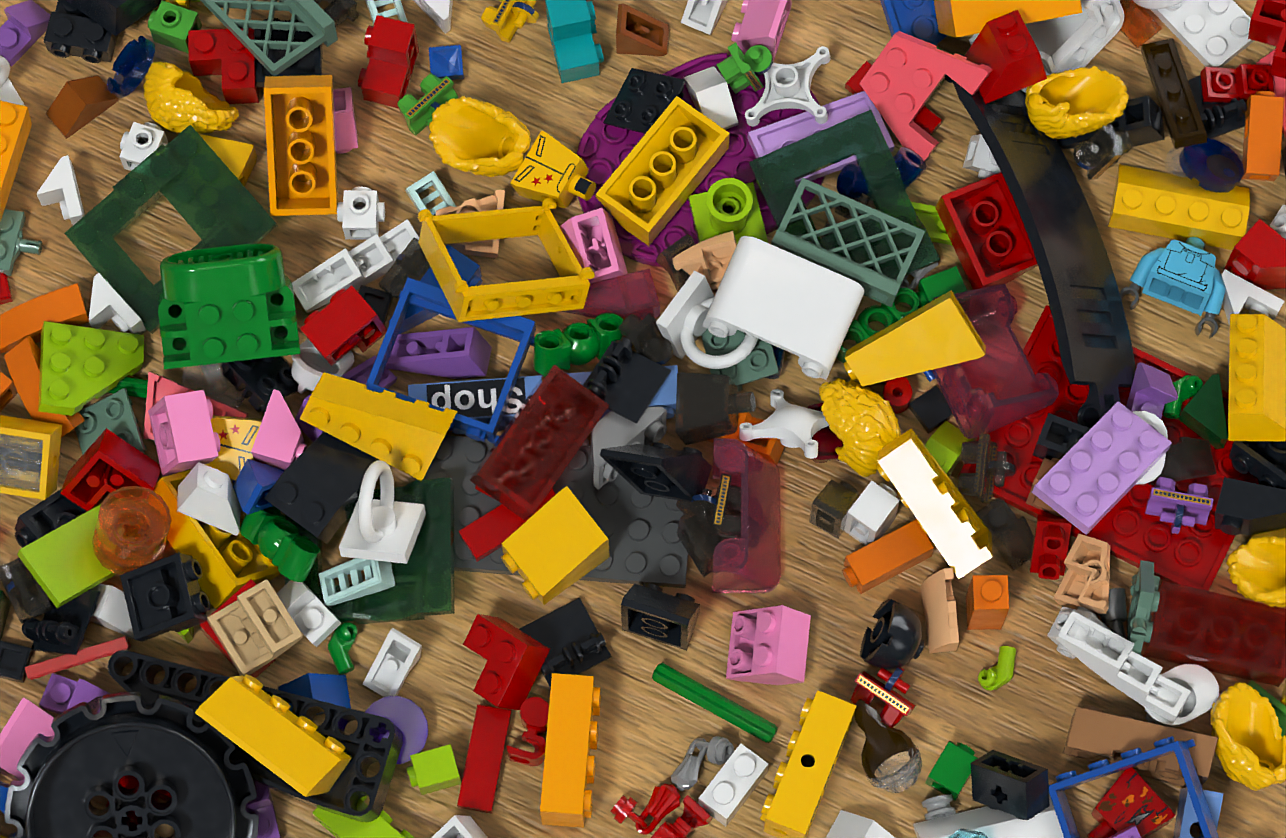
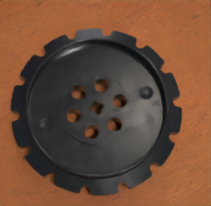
(123, 738)

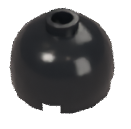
(893, 638)

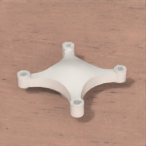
(789, 88)
(789, 423)

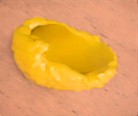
(179, 100)
(1075, 102)
(478, 137)
(860, 420)
(1260, 570)
(1248, 737)

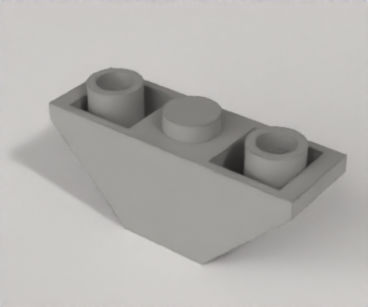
(618, 431)

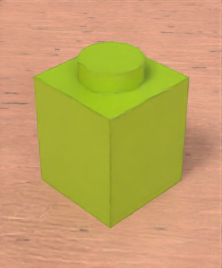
(434, 770)

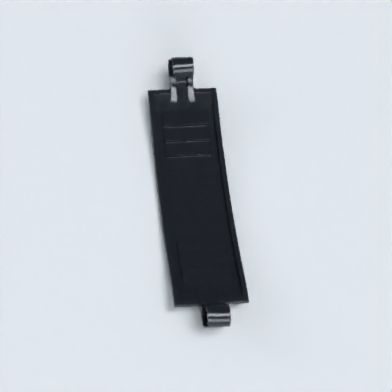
(1067, 248)

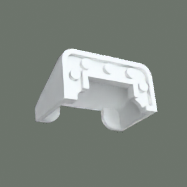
(1075, 38)
(785, 304)

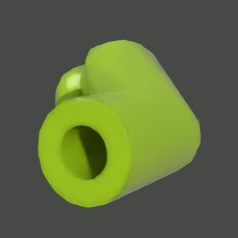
(1000, 673)

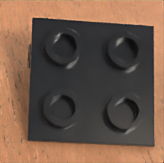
(643, 100)
(1218, 116)
(260, 378)
(626, 380)
(62, 627)
(571, 638)

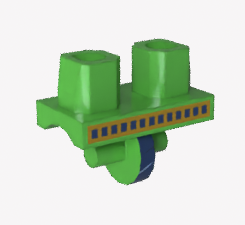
(741, 69)
(419, 112)

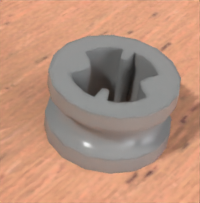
(938, 807)

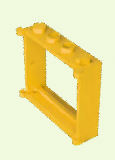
(510, 298)

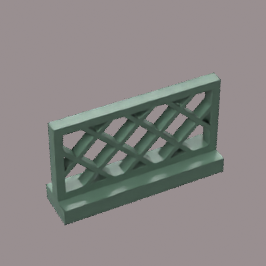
(307, 12)
(875, 284)

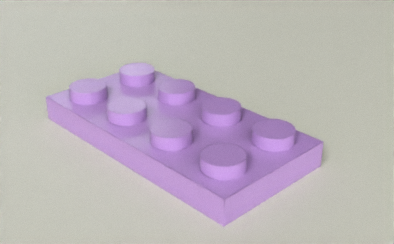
(803, 125)
(1101, 467)

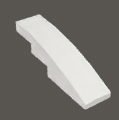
(353, 267)
(1121, 667)

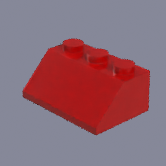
(987, 232)

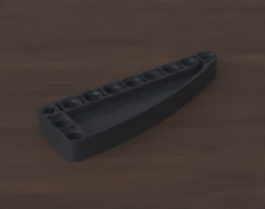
(361, 745)

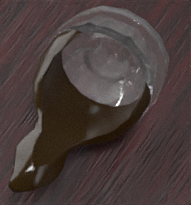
(888, 753)

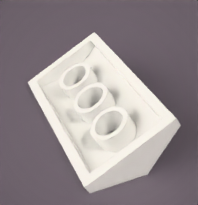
(993, 824)

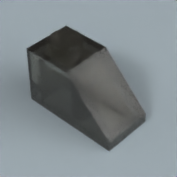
(831, 507)

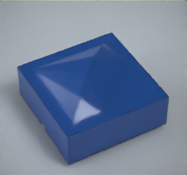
(446, 62)

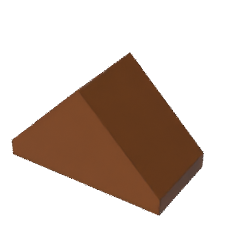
(640, 33)
(79, 104)

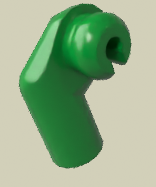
(1186, 388)
(340, 645)

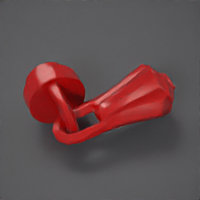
(662, 802)

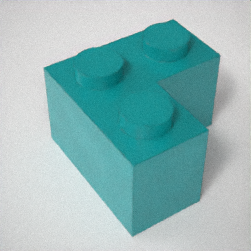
(570, 32)

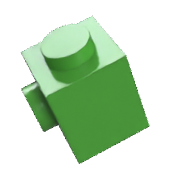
(171, 24)

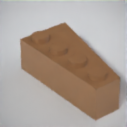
(1106, 736)

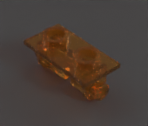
(1137, 23)

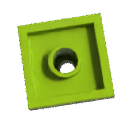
(727, 208)

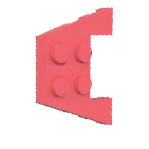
(906, 79)

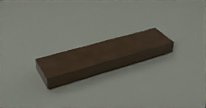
(1174, 93)

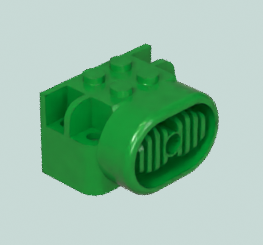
(226, 306)

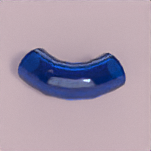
(852, 183)

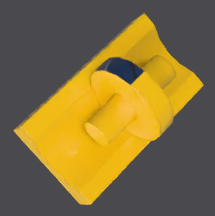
(509, 17)

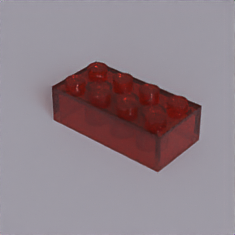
(539, 442)
(1219, 633)

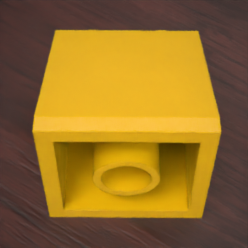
(555, 547)

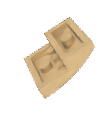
(255, 628)

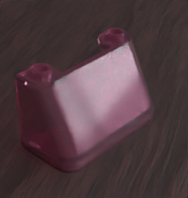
(1001, 383)
(753, 560)

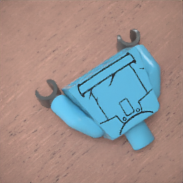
(1182, 277)

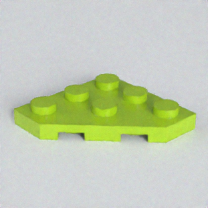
(83, 364)

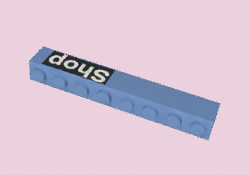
(479, 397)

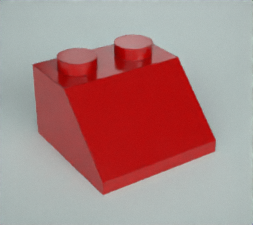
(1011, 54)
(1260, 257)

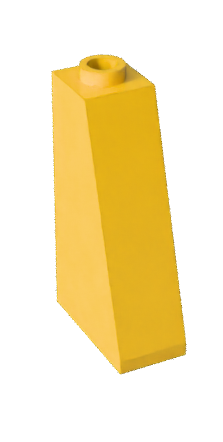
(919, 342)

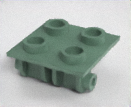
(755, 366)
(114, 414)

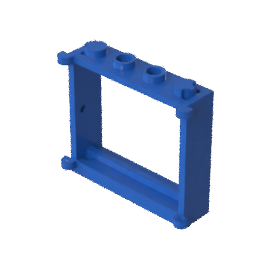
(434, 300)
(1130, 759)

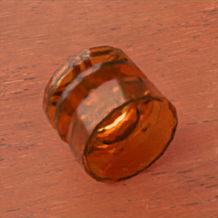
(131, 529)

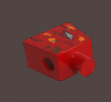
(1130, 803)

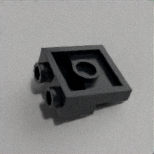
(78, 35)
(308, 65)
(1261, 459)
(45, 518)
(165, 596)

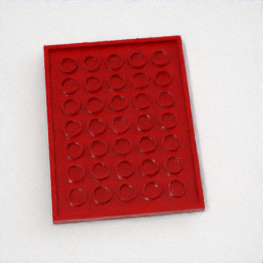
(1181, 558)

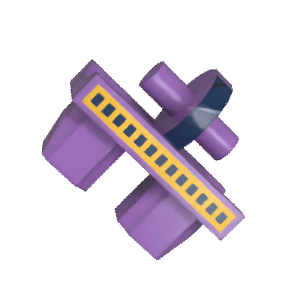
(1177, 506)

